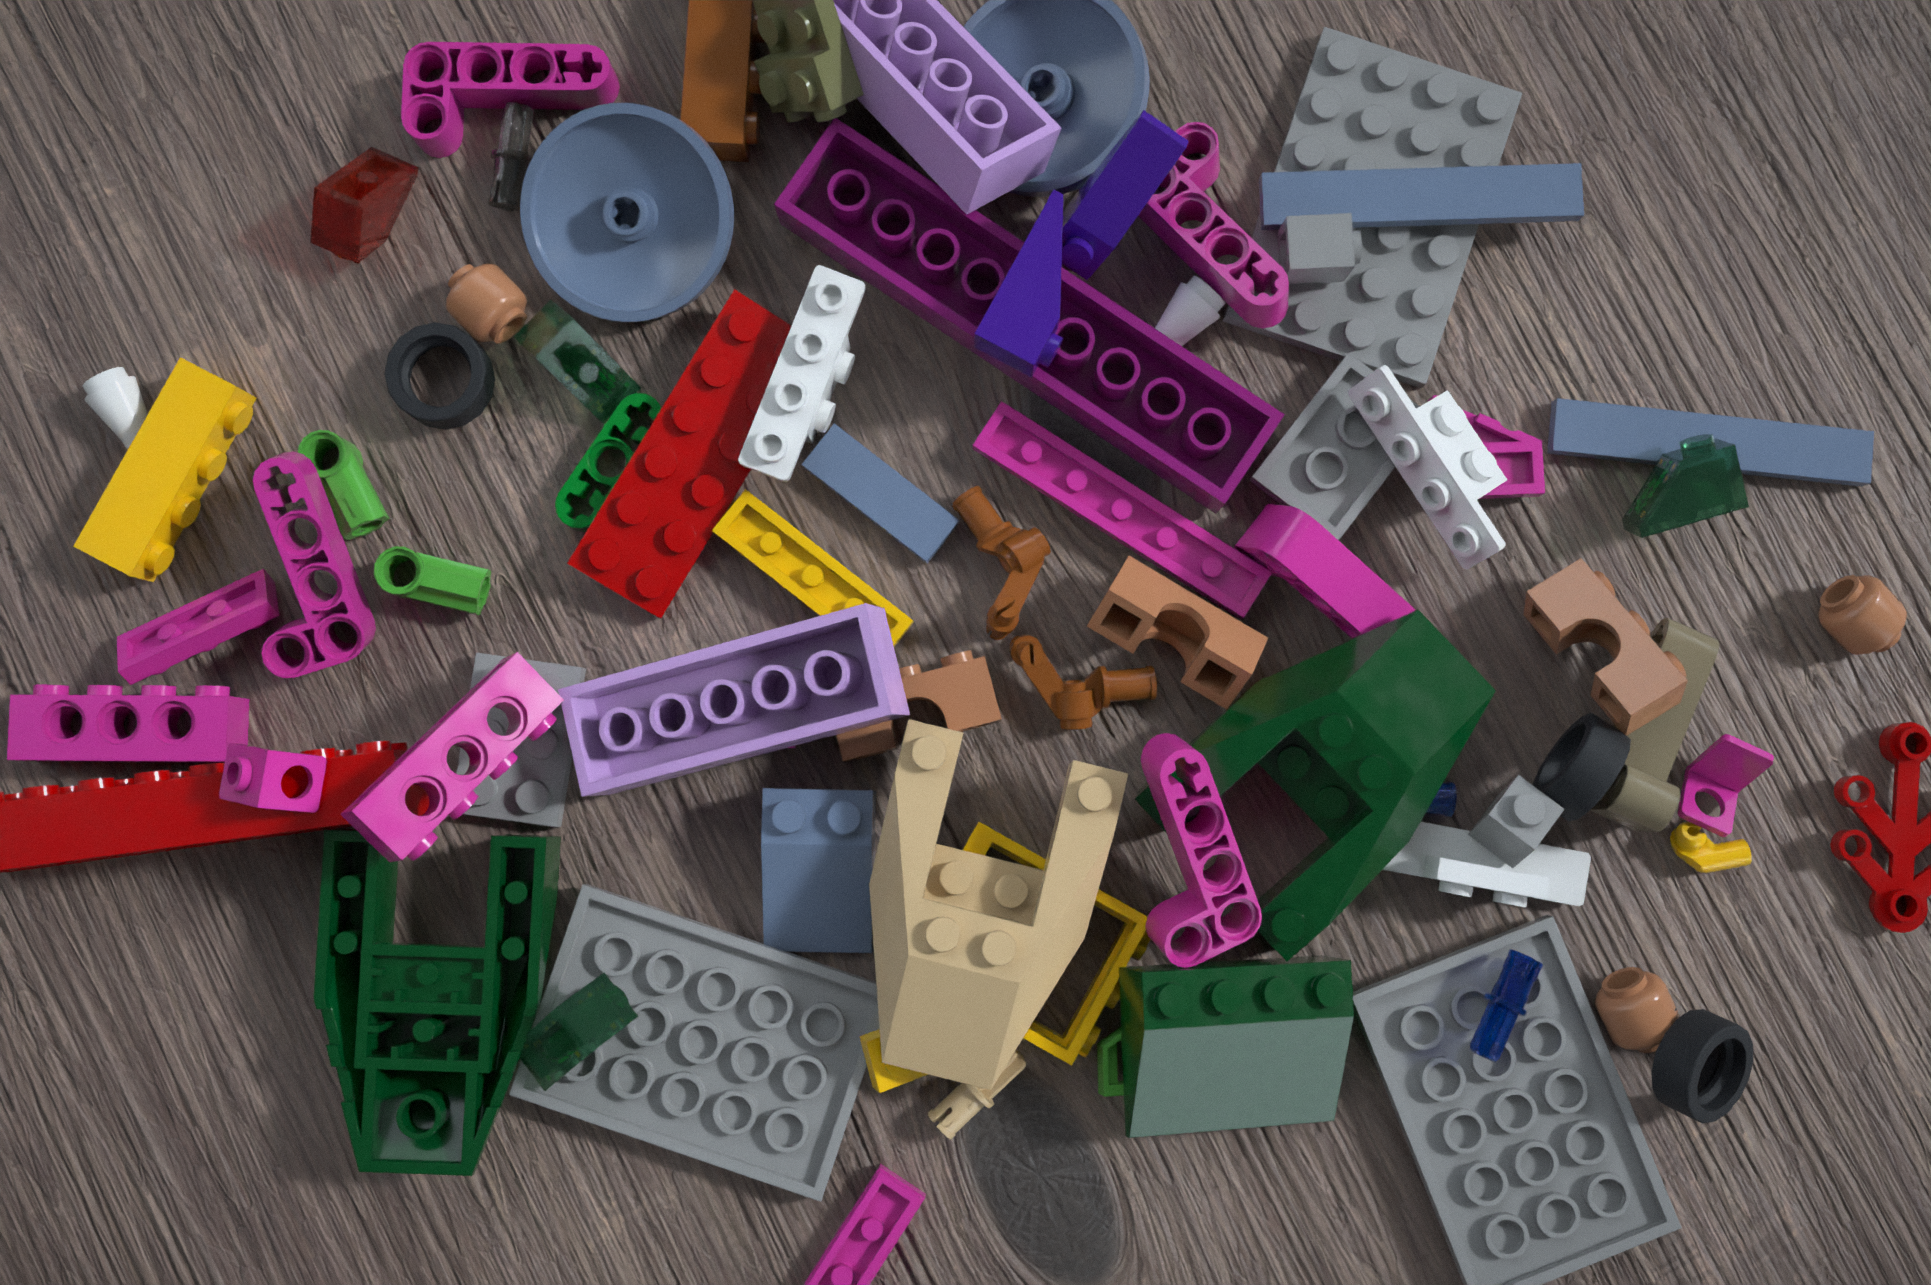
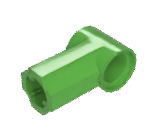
(345, 484)
(436, 580)

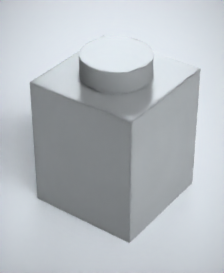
(1318, 247)
(1516, 821)

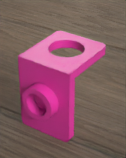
(1722, 773)
(255, 776)

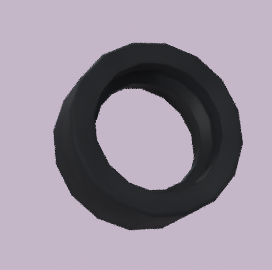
(406, 354)
(1583, 765)
(1702, 1065)

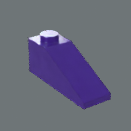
(1117, 193)
(1026, 308)

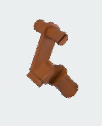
(1018, 552)
(1080, 700)

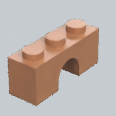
(1583, 608)
(1214, 645)
(958, 689)

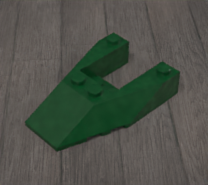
(1358, 747)
(428, 1028)

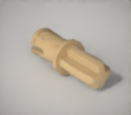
(968, 1100)

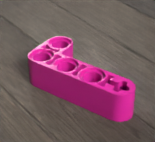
(514, 65)
(1217, 235)
(301, 561)
(1321, 569)
(1193, 844)

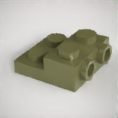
(807, 60)

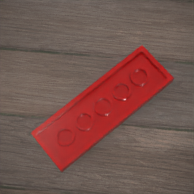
(685, 463)

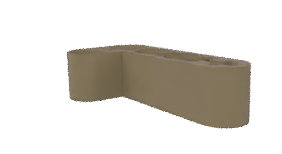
(1640, 792)

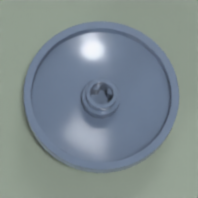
(1079, 66)
(626, 212)

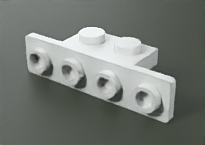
(805, 375)
(1438, 461)
(1464, 863)

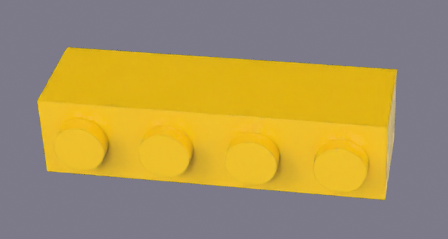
(166, 472)

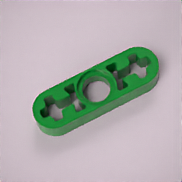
(588, 465)

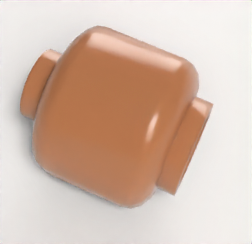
(486, 303)
(1862, 614)
(1635, 1009)

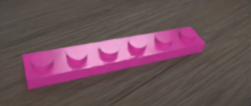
(1121, 510)

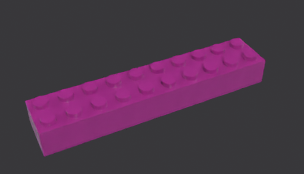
(948, 267)

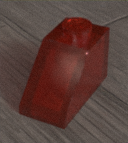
(360, 204)

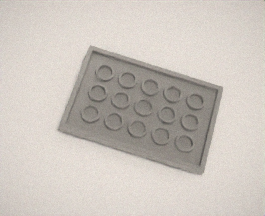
(1385, 112)
(732, 1045)
(1520, 1155)

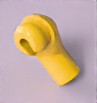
(1704, 854)

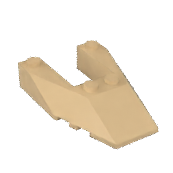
(970, 938)

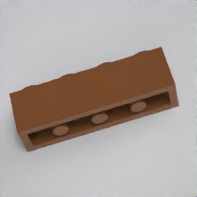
(722, 76)

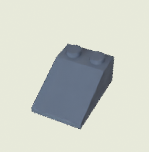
(817, 869)

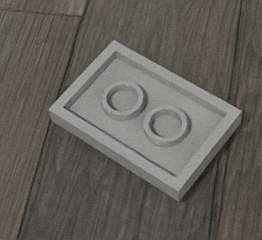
(1328, 456)
(538, 780)

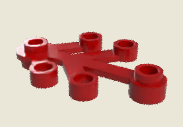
(1899, 836)

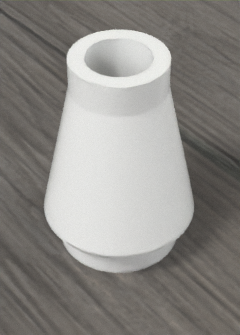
(1190, 311)
(117, 402)

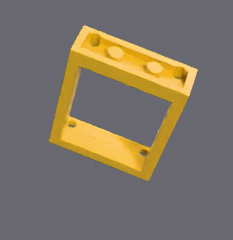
(1105, 987)

